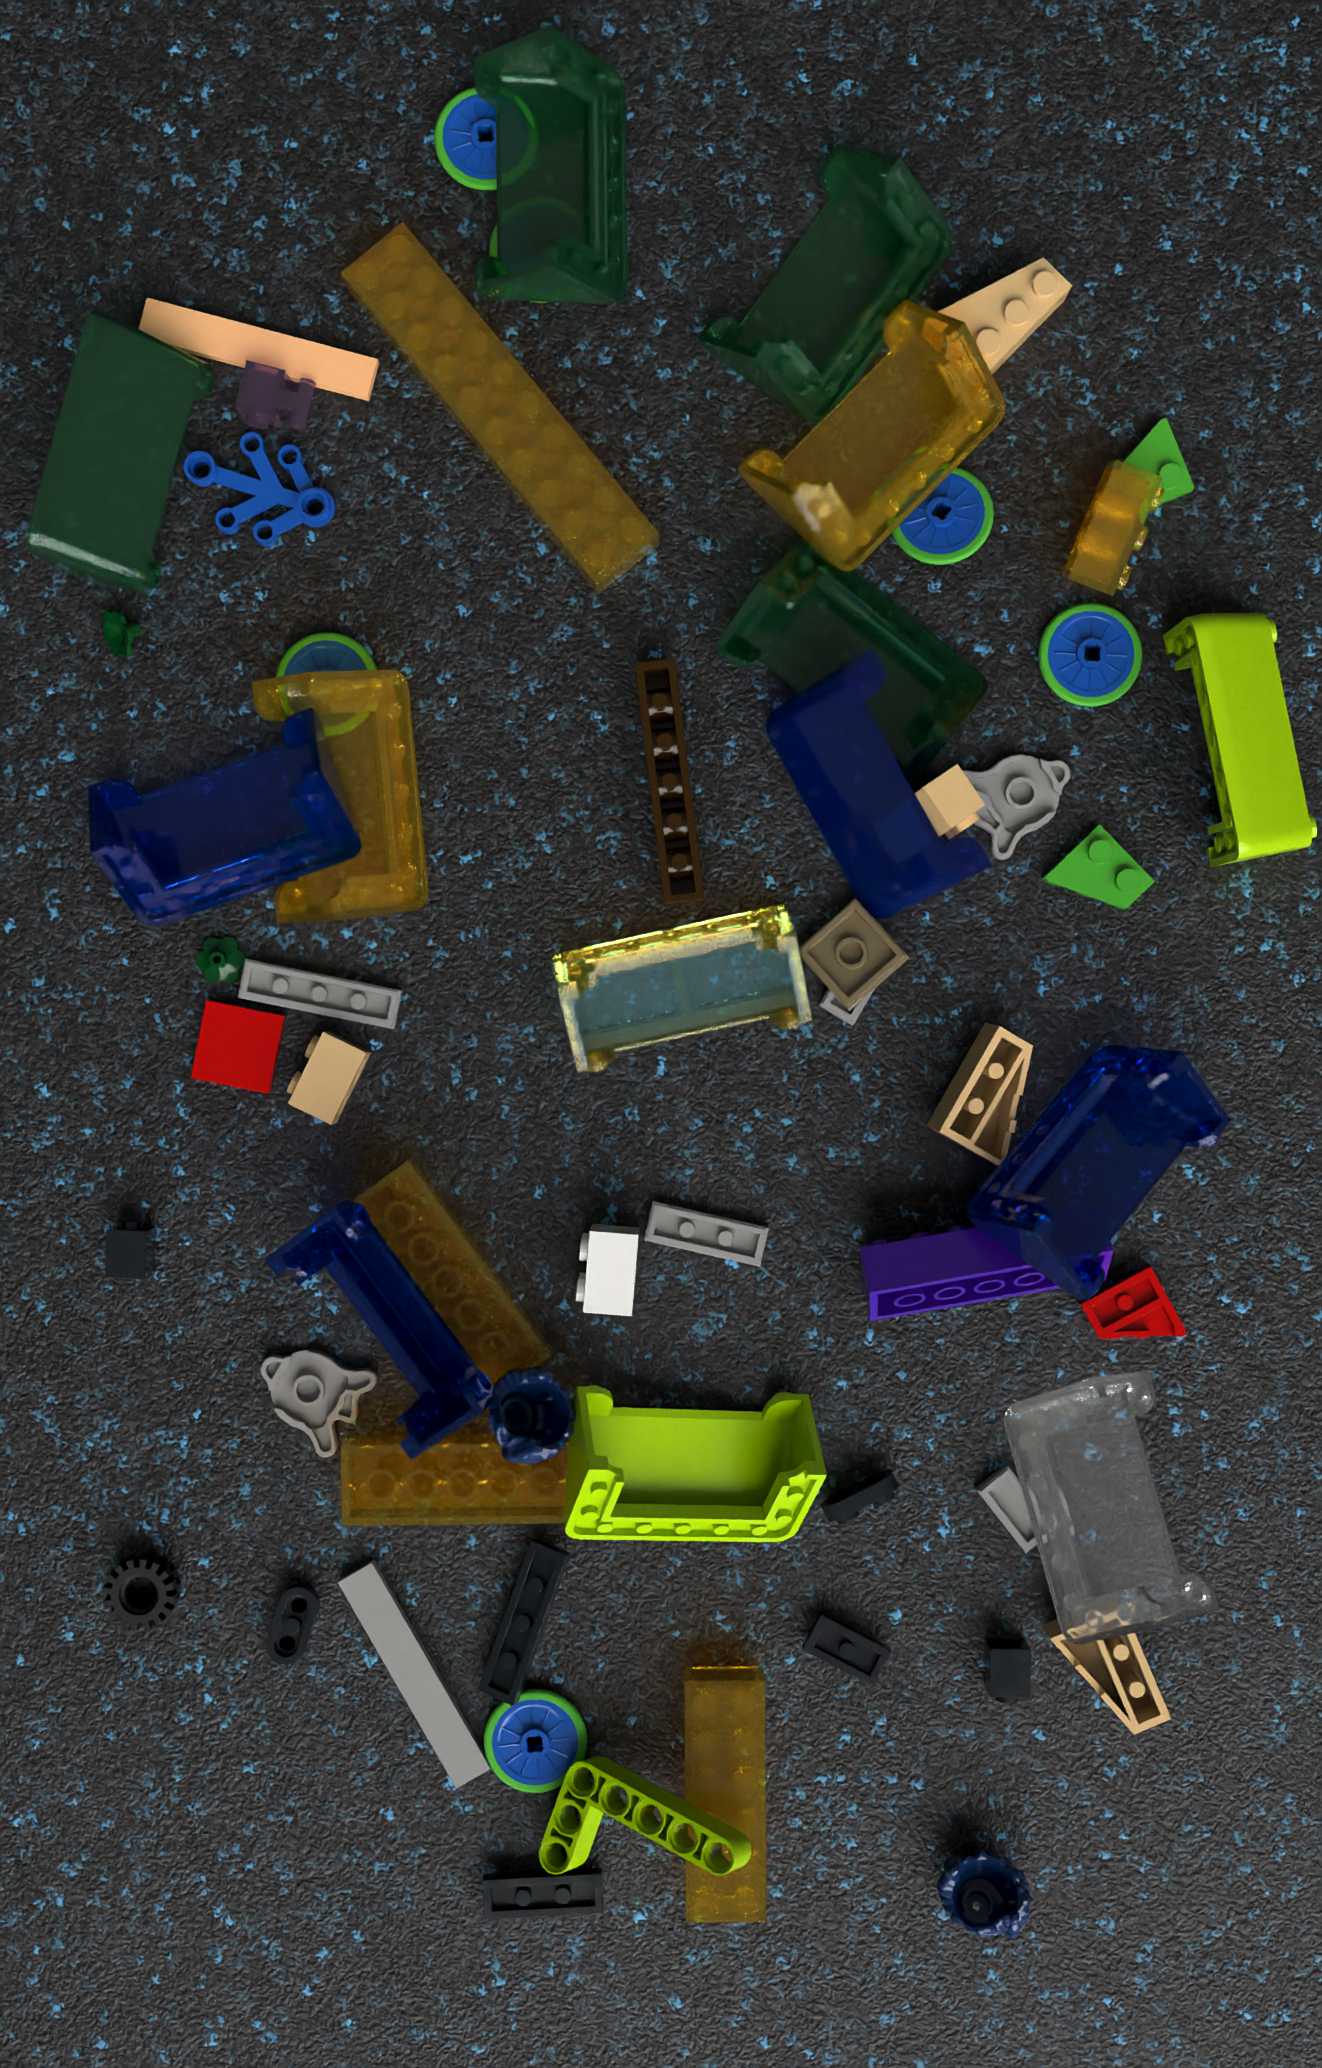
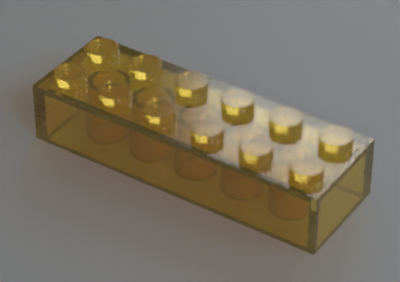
(454, 1272)
(447, 1484)
(729, 1782)

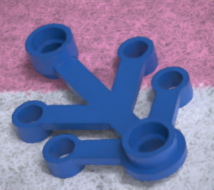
(267, 491)

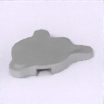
(1017, 797)
(314, 1392)

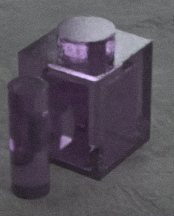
(267, 394)

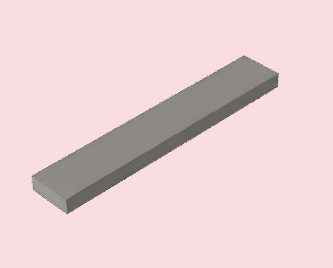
(414, 1673)

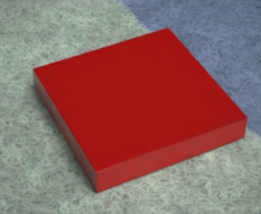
(238, 1046)

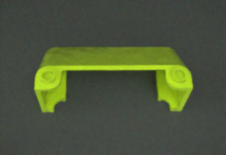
(1245, 734)
(690, 1471)

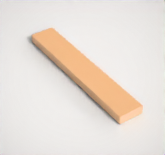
(237, 342)

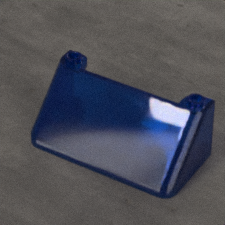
(863, 795)
(225, 827)
(1095, 1160)
(400, 1317)

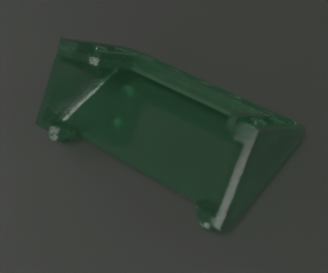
(556, 172)
(838, 286)
(115, 455)
(816, 618)

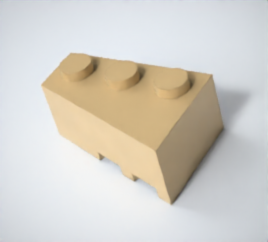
(1010, 309)
(950, 802)
(985, 1094)
(1118, 1674)

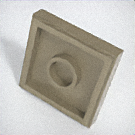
(852, 954)

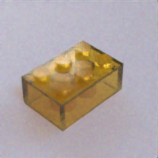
(1113, 527)

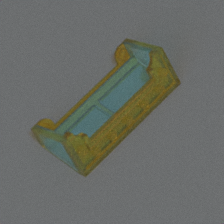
(681, 984)

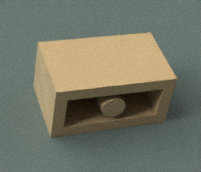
(328, 1077)

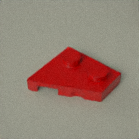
(1133, 1308)

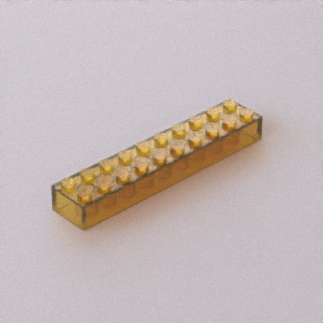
(500, 408)

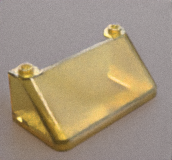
(884, 439)
(374, 751)

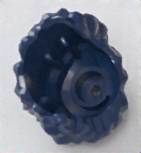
(530, 1415)
(991, 1885)

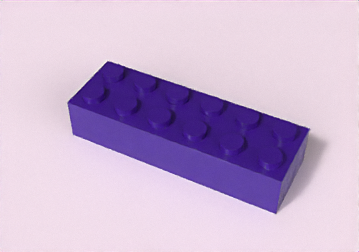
(946, 1272)

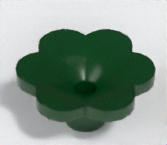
(119, 633)
(230, 963)

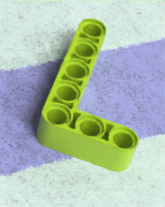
(638, 1815)

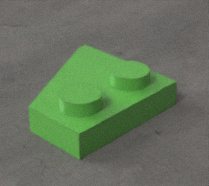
(1161, 456)
(1101, 871)

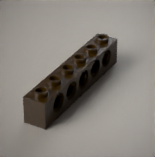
(669, 782)

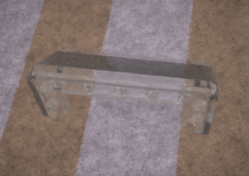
(1100, 1510)

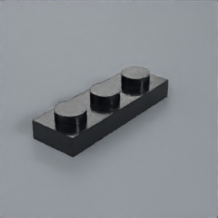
(542, 1894)

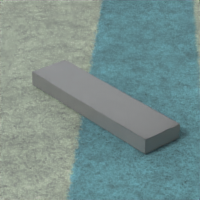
(320, 994)

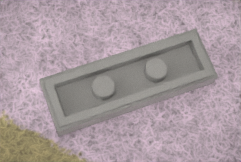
(706, 1233)

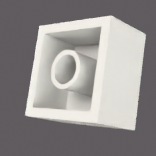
(610, 1269)

